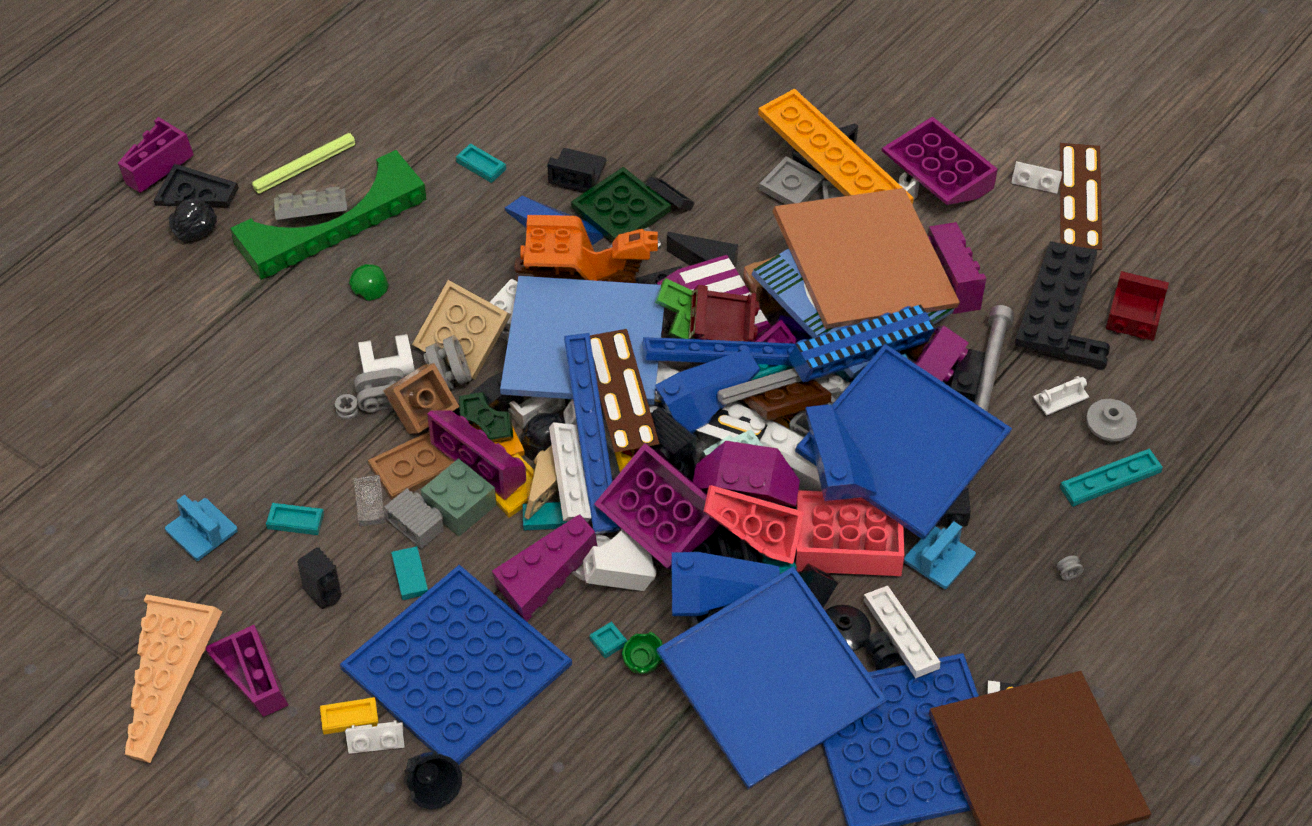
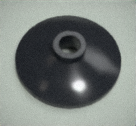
(858, 624)

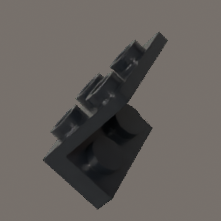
(575, 169)

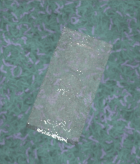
(369, 500)

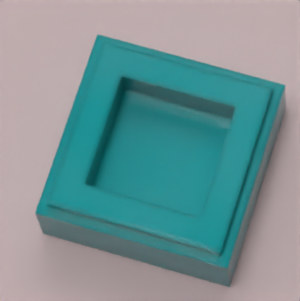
(608, 640)

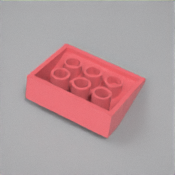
(848, 537)

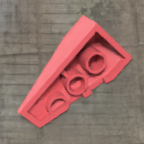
(760, 523)

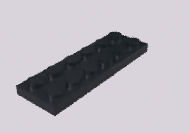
(1056, 298)

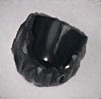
(192, 220)

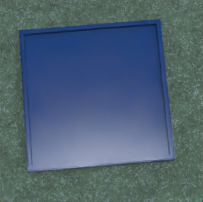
(915, 437)
(771, 677)

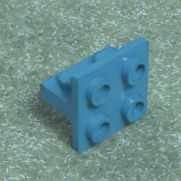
(199, 527)
(941, 555)

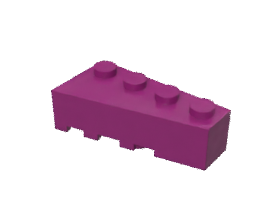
(958, 265)
(544, 566)

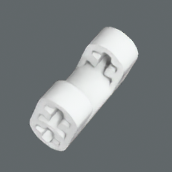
(402, 361)

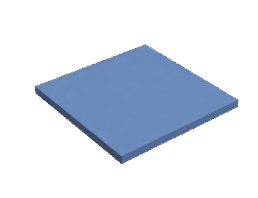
(562, 307)

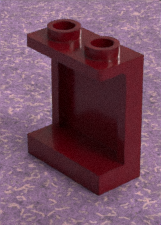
(1137, 306)
(722, 316)

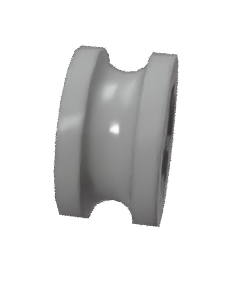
(346, 399)
(1070, 567)

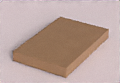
(409, 465)

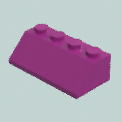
(460, 440)

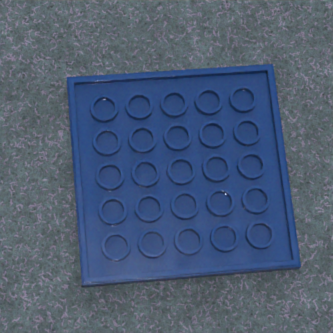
(456, 665)
(891, 760)

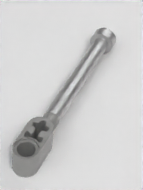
(1000, 320)

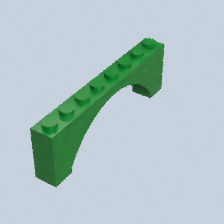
(276, 248)

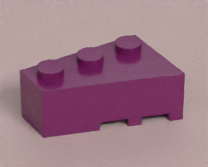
(154, 155)
(942, 353)
(250, 668)

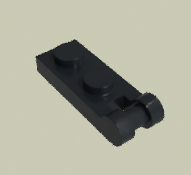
(1078, 351)

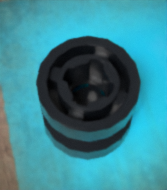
(882, 652)

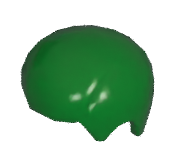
(368, 281)
(640, 653)

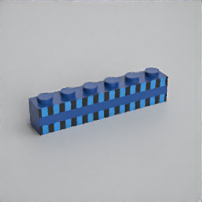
(860, 342)

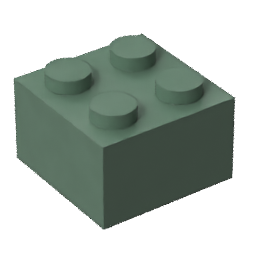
(459, 496)

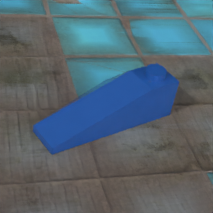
(525, 206)
(693, 393)
(838, 460)
(713, 581)

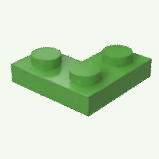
(677, 299)

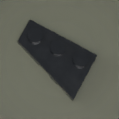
(188, 183)

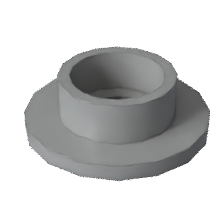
(1111, 420)

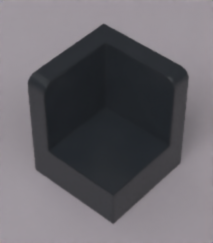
(819, 583)

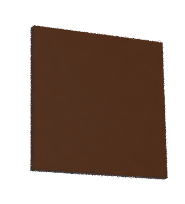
(1039, 757)

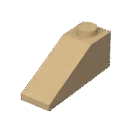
(544, 482)

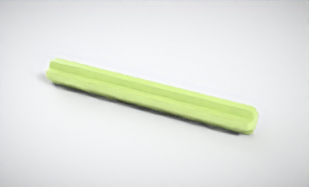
(303, 163)

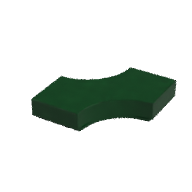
(494, 423)

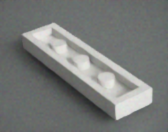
(569, 471)
(902, 631)

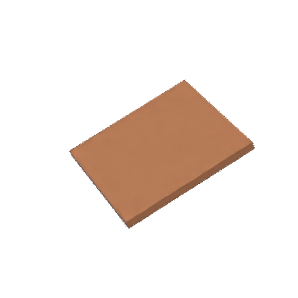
(864, 256)

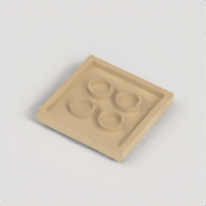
(467, 317)

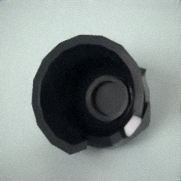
(537, 433)
(432, 779)

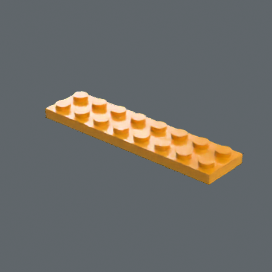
(825, 146)

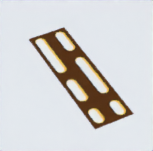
(1080, 196)
(622, 392)

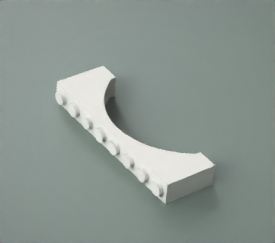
(622, 559)

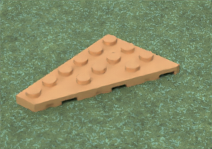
(170, 649)

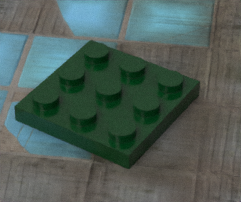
(620, 205)

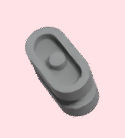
(456, 357)
(371, 387)

